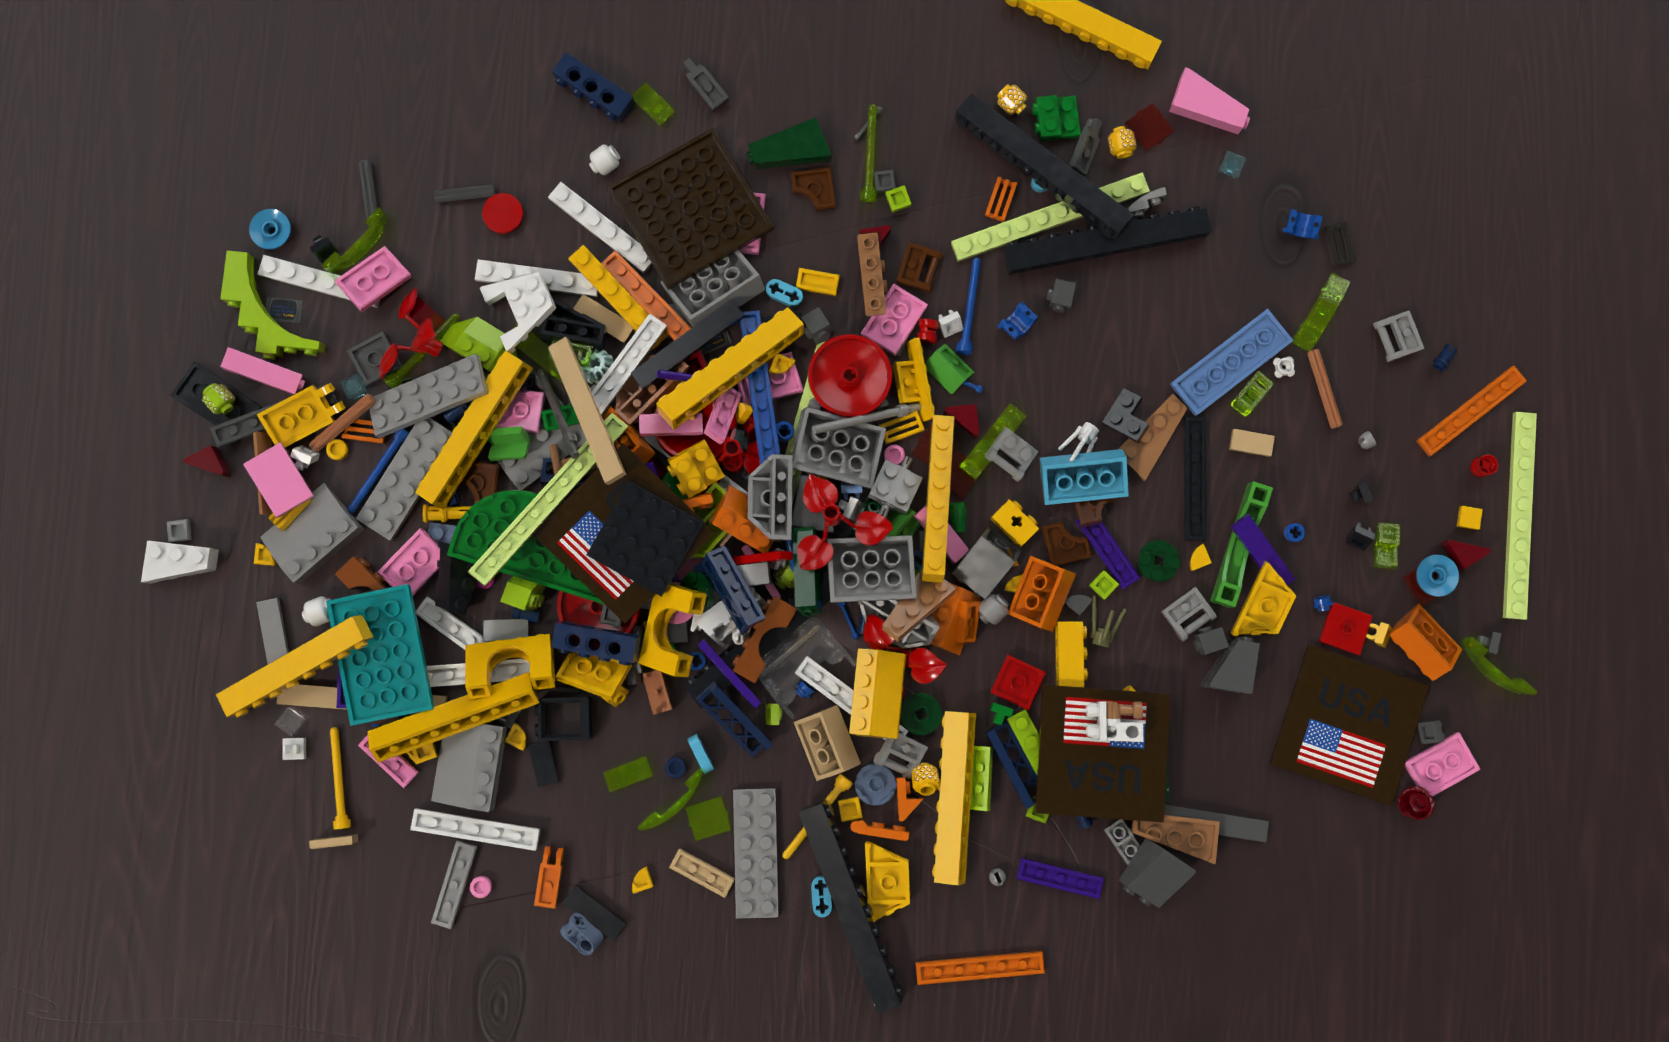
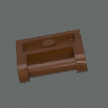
(913, 264)

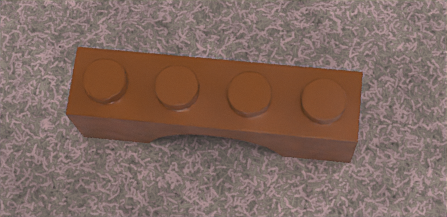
(357, 574)
(750, 663)

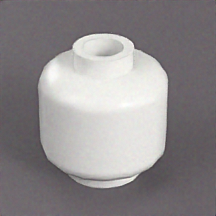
(604, 159)
(316, 611)

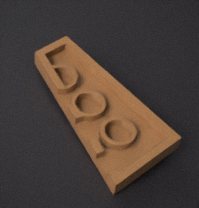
(1162, 424)
(911, 612)
(1184, 834)

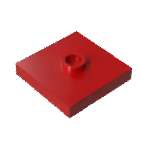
(1345, 628)
(1017, 682)

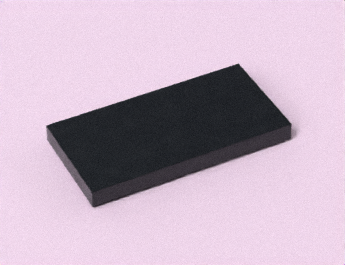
(190, 393)

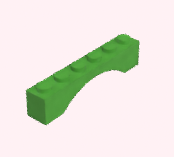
(1233, 565)

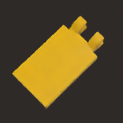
(299, 415)

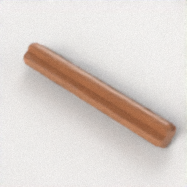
(1324, 388)
(342, 422)

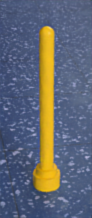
(842, 783)
(341, 820)

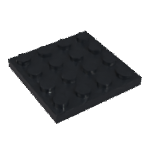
(645, 538)

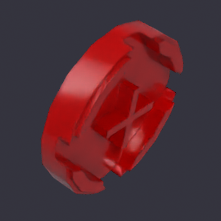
(502, 213)

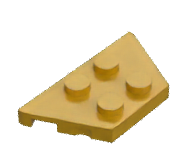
(1265, 605)
(886, 880)

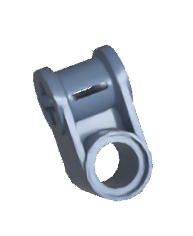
(583, 936)

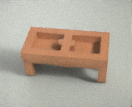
(657, 691)

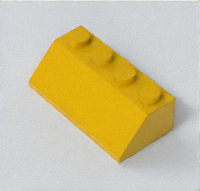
(877, 694)

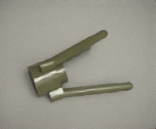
(1103, 636)

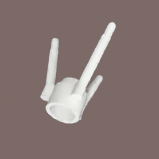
(1087, 434)

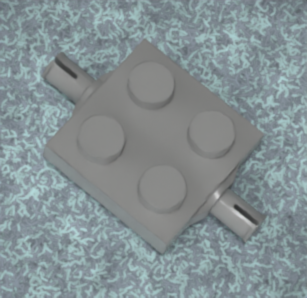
(895, 487)

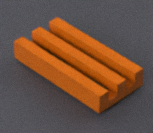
(1006, 183)
(363, 430)
(968, 621)

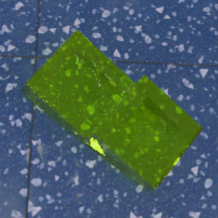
(652, 104)
(1386, 545)
(627, 774)

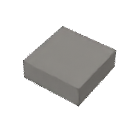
(179, 530)

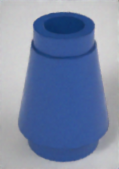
(787, 429)

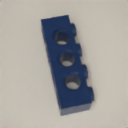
(570, 66)
(629, 643)

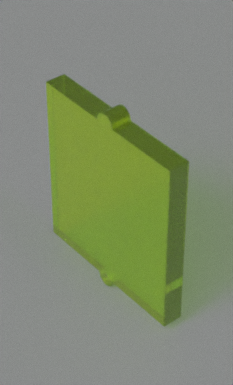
(708, 818)

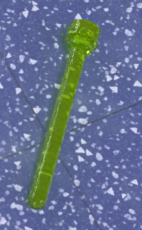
(868, 192)
(395, 379)

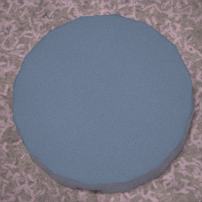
(875, 784)

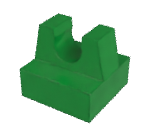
(1000, 713)

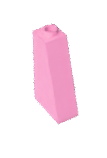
(1208, 104)
(262, 371)

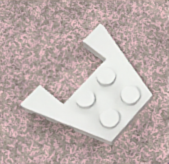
(529, 302)

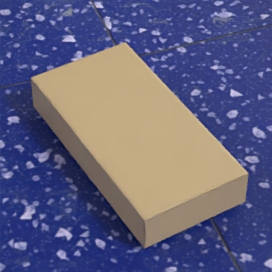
(1251, 442)
(333, 841)

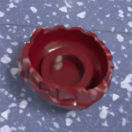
(1416, 803)

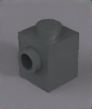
(1061, 295)
(817, 326)
(1210, 640)

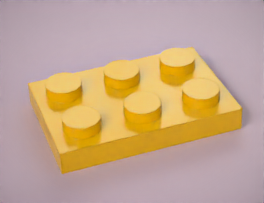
(593, 675)

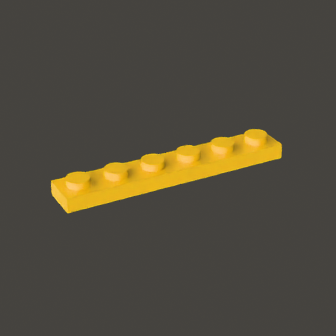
(611, 289)

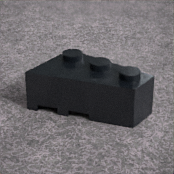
(575, 326)
(455, 583)

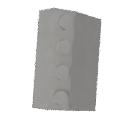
(715, 286)
(838, 454)
(313, 536)
(871, 571)
(470, 768)

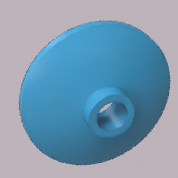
(263, 223)
(1446, 571)

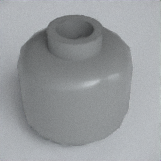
(993, 609)

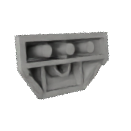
(772, 497)
(919, 636)

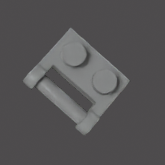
(1405, 335)
(1016, 449)
(1184, 608)
(904, 748)

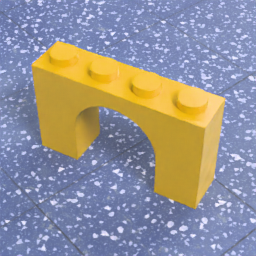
(656, 649)
(484, 657)

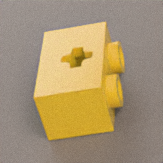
(1003, 520)

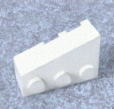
(172, 561)
(719, 624)

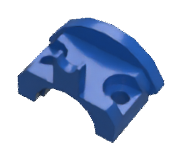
(1303, 225)
(1018, 322)

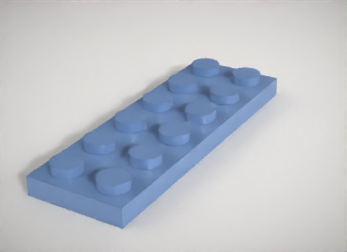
(1231, 362)

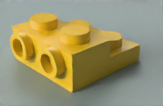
(694, 469)

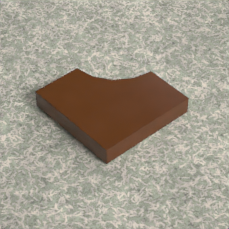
(816, 186)
(482, 479)
(1090, 511)
(1063, 546)

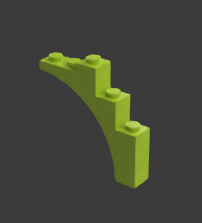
(241, 292)

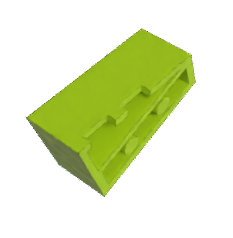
(523, 594)

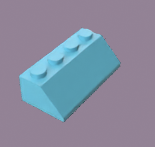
(1084, 479)

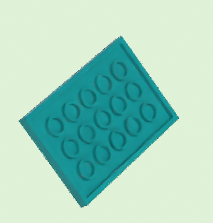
(391, 671)

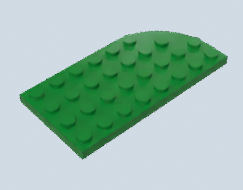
(532, 562)

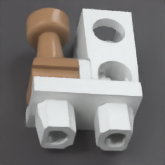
(1109, 721)

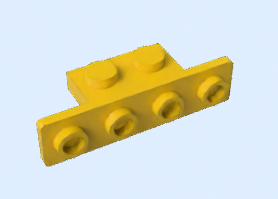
(912, 380)

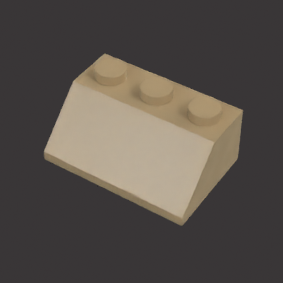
(827, 743)

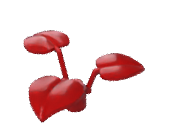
(422, 342)
(732, 446)
(823, 495)
(924, 663)

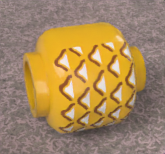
(1012, 99)
(1122, 142)
(925, 779)

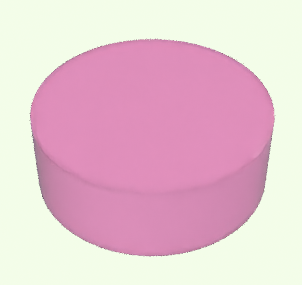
(894, 454)
(481, 886)

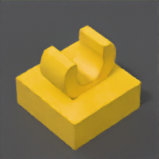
(1382, 636)

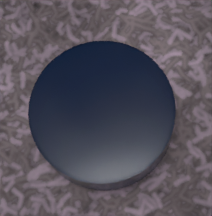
(675, 767)

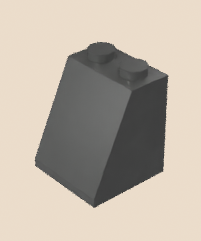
(803, 517)
(986, 562)
(1234, 667)
(1155, 874)

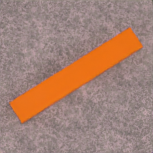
(645, 295)
(1471, 410)
(979, 967)

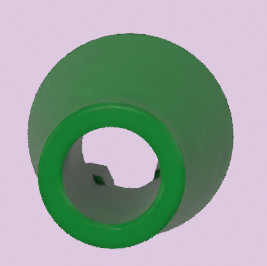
(957, 516)

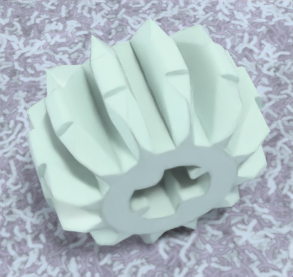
(598, 366)

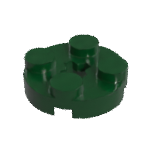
(1170, 561)
(702, 582)
(925, 725)

